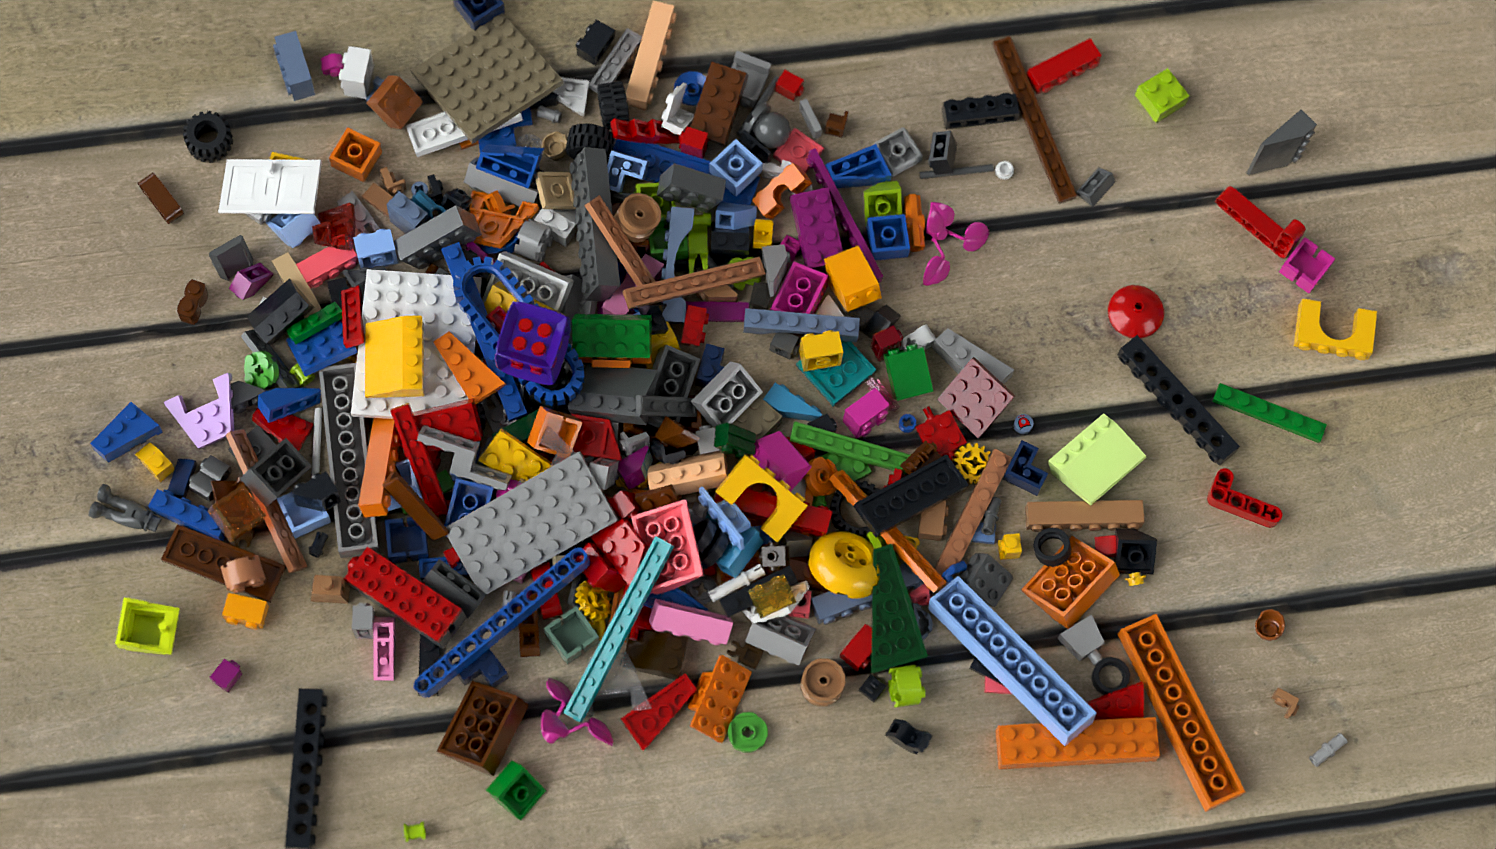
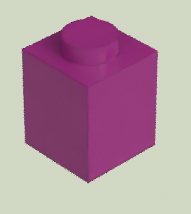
(226, 674)

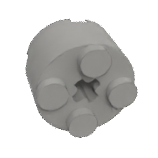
(534, 240)

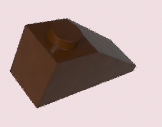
(675, 434)

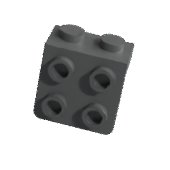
(986, 578)

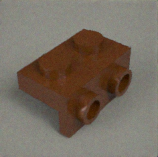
(657, 498)

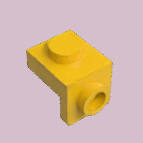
(762, 233)

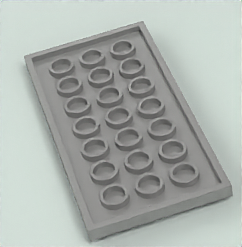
(531, 523)

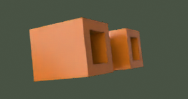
(769, 199)

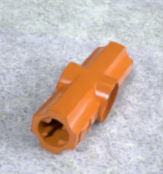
(915, 222)

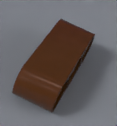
(160, 198)

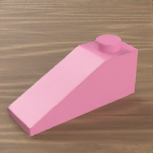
(384, 648)

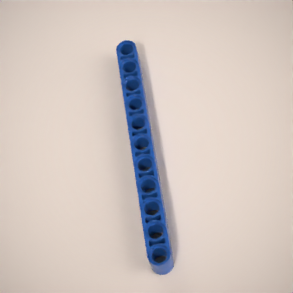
(499, 632)

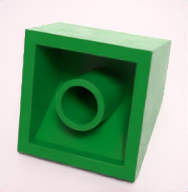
(516, 790)

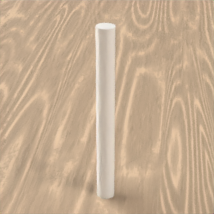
(316, 441)

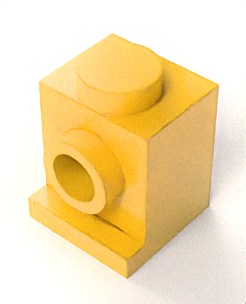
(1009, 546)

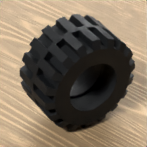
(612, 103)
(202, 124)
(589, 136)

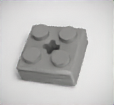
(899, 141)

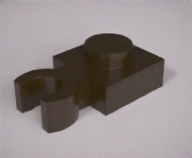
(748, 656)

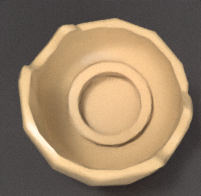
(554, 145)

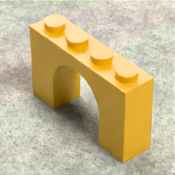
(1310, 335)
(788, 505)

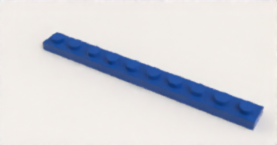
(509, 393)

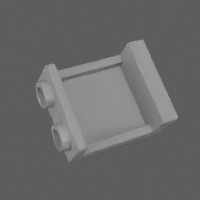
(758, 73)

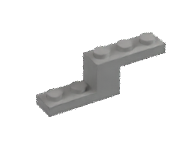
(464, 458)

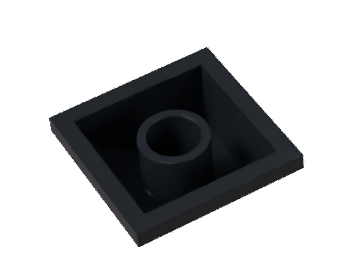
(1134, 551)

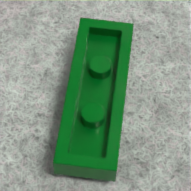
(314, 323)

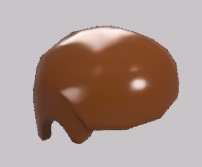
(1270, 625)

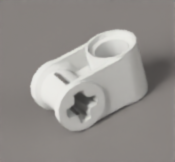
(922, 336)

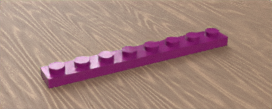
(840, 209)

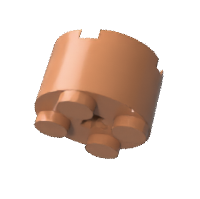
(243, 573)

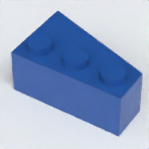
(511, 163)
(125, 432)

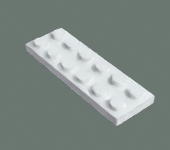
(440, 132)

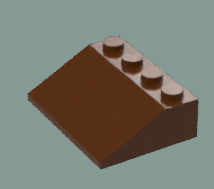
(483, 727)

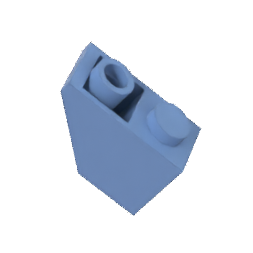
(735, 216)

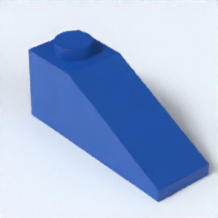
(286, 401)

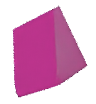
(792, 246)

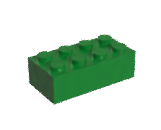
(612, 335)

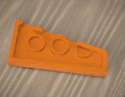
(469, 370)

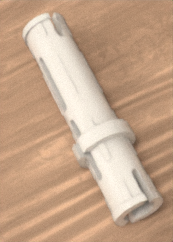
(736, 583)

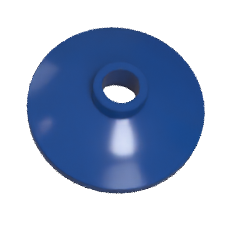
(694, 81)

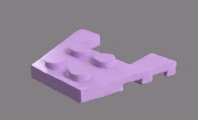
(210, 421)

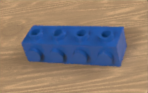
(185, 514)

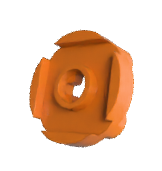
(813, 479)

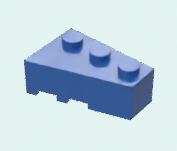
(859, 169)

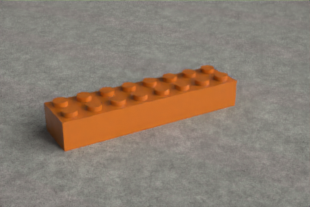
(1098, 744)

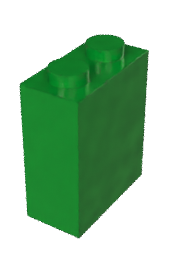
(908, 372)

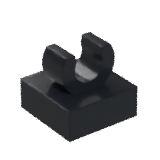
(872, 688)

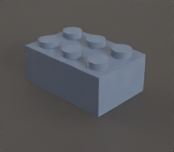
(293, 66)

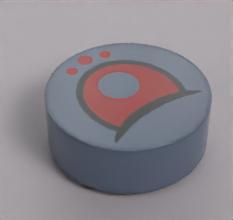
(1023, 424)

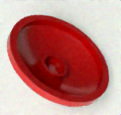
(1133, 321)

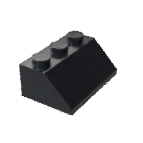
(279, 312)

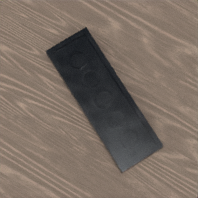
(911, 495)

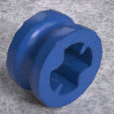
(906, 417)

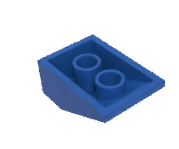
(468, 497)

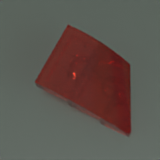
(336, 227)

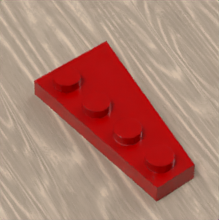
(665, 704)

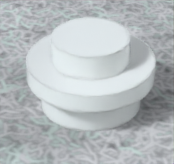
(1004, 170)

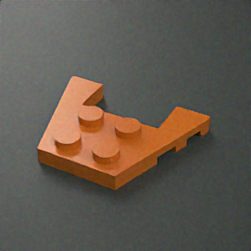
(495, 226)

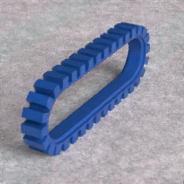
(490, 334)

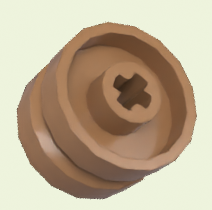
(638, 217)
(822, 694)

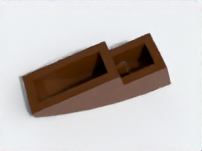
(529, 633)

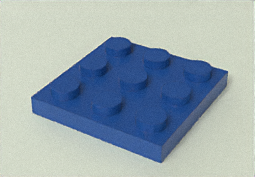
(321, 349)

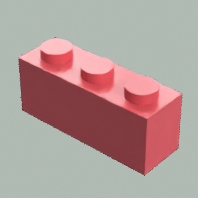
(326, 265)

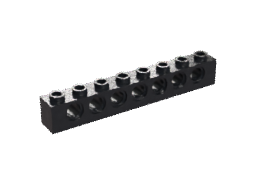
(1176, 389)
(306, 699)

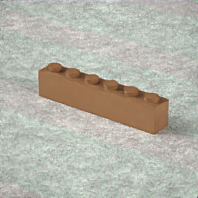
(1081, 515)

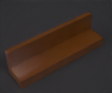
(415, 506)

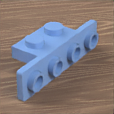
(729, 517)

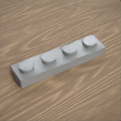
(616, 59)

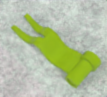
(698, 240)

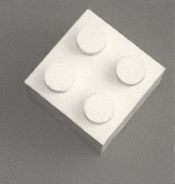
(357, 72)

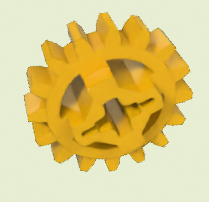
(974, 455)
(593, 601)

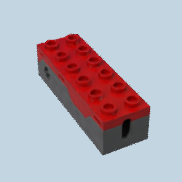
(404, 597)

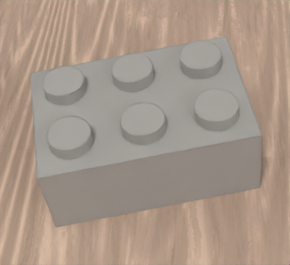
(727, 395)

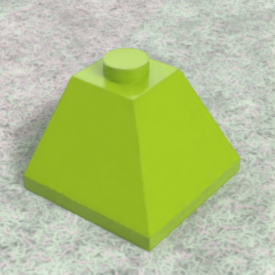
(883, 200)

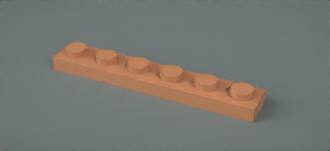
(619, 242)

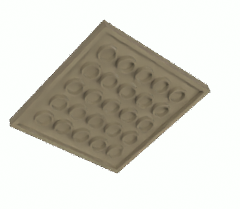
(487, 77)

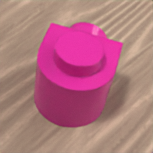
(332, 64)

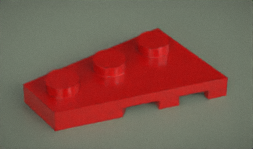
(289, 427)
(1120, 704)

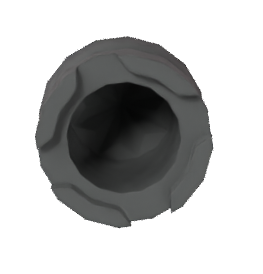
(769, 127)

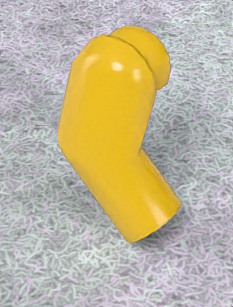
(600, 626)

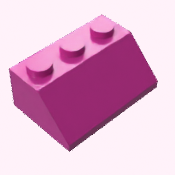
(801, 290)
(781, 458)

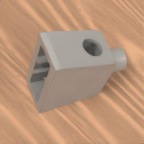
(1083, 640)

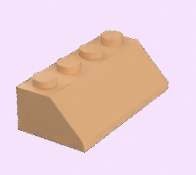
(690, 474)

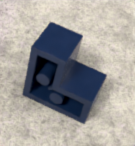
(710, 364)
(1022, 473)
(488, 667)

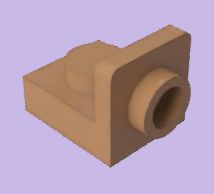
(390, 182)
(1286, 699)

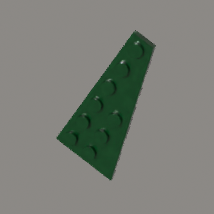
(894, 625)

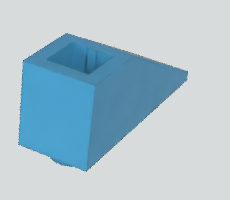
(790, 405)

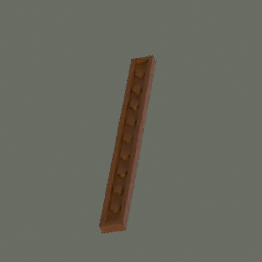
(1034, 120)

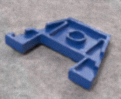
(506, 135)

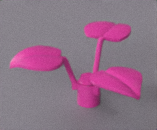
(940, 217)
(553, 728)

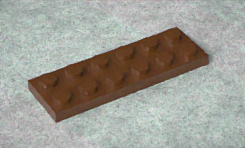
(206, 555)

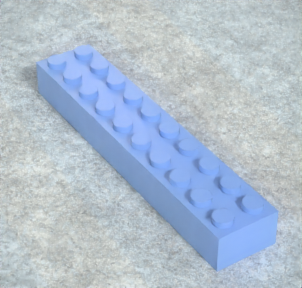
(1011, 661)

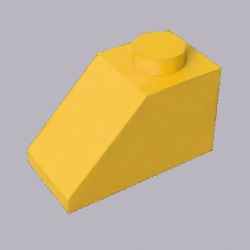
(155, 461)

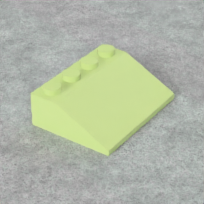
(1096, 459)

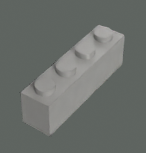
(509, 191)

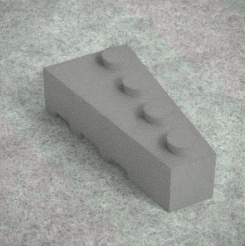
(959, 351)

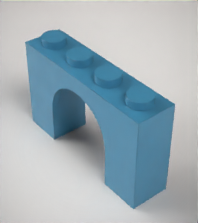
(733, 559)

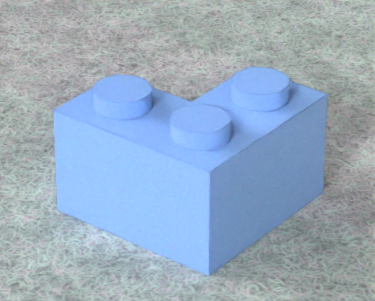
(622, 165)

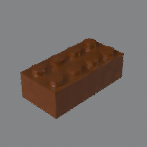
(719, 102)

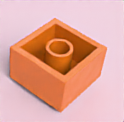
(355, 154)

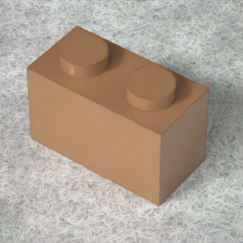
(932, 522)

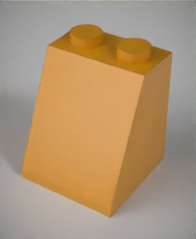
(852, 279)

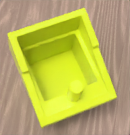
(147, 627)

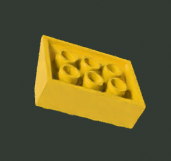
(394, 357)

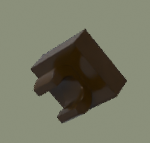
(248, 536)

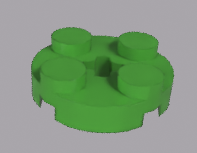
(252, 370)
(755, 724)

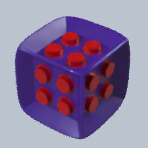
(533, 343)

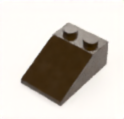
(658, 653)

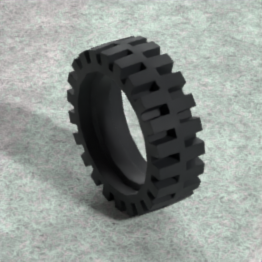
(836, 516)

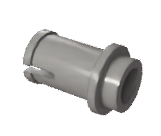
(549, 114)

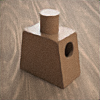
(329, 589)

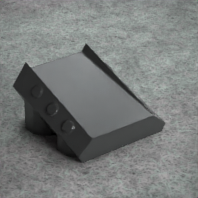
(231, 257)

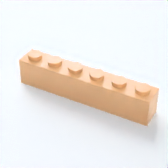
(649, 55)

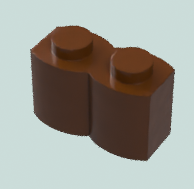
(190, 305)

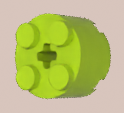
(906, 686)

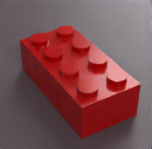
(453, 418)

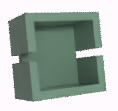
(572, 636)

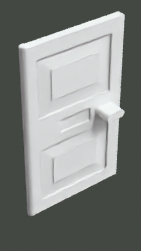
(270, 186)

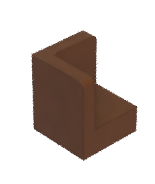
(836, 124)

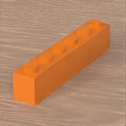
(379, 464)

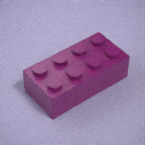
(816, 226)

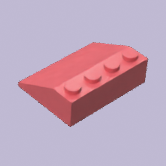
(674, 526)

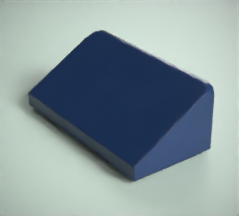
(180, 479)

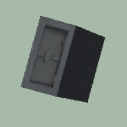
(317, 493)

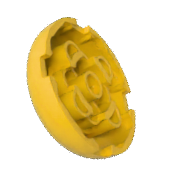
(851, 571)

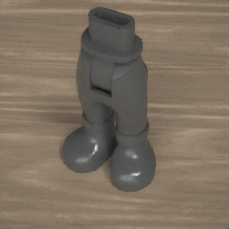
(135, 515)

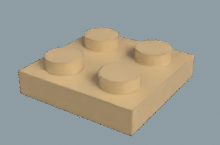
(555, 190)

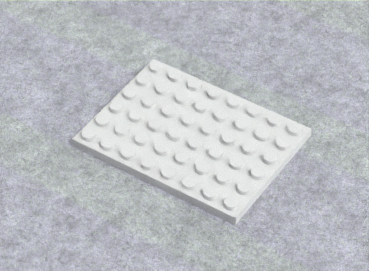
(414, 294)

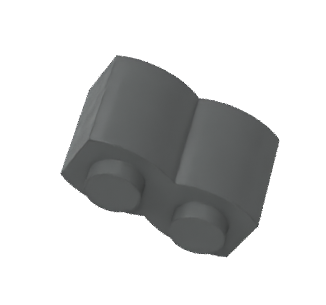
(211, 470)

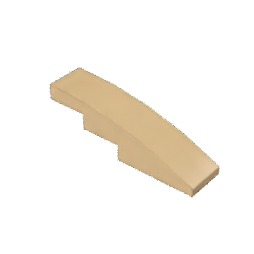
(287, 269)

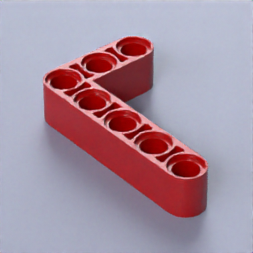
(1260, 225)

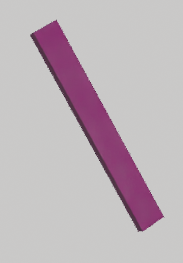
(717, 310)

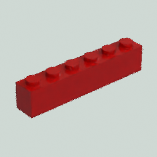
(762, 504)

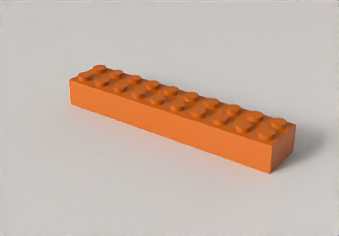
(1181, 713)

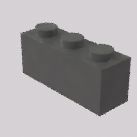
(454, 587)

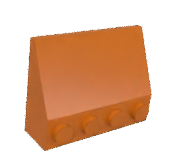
(1074, 586)

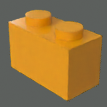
(245, 611)

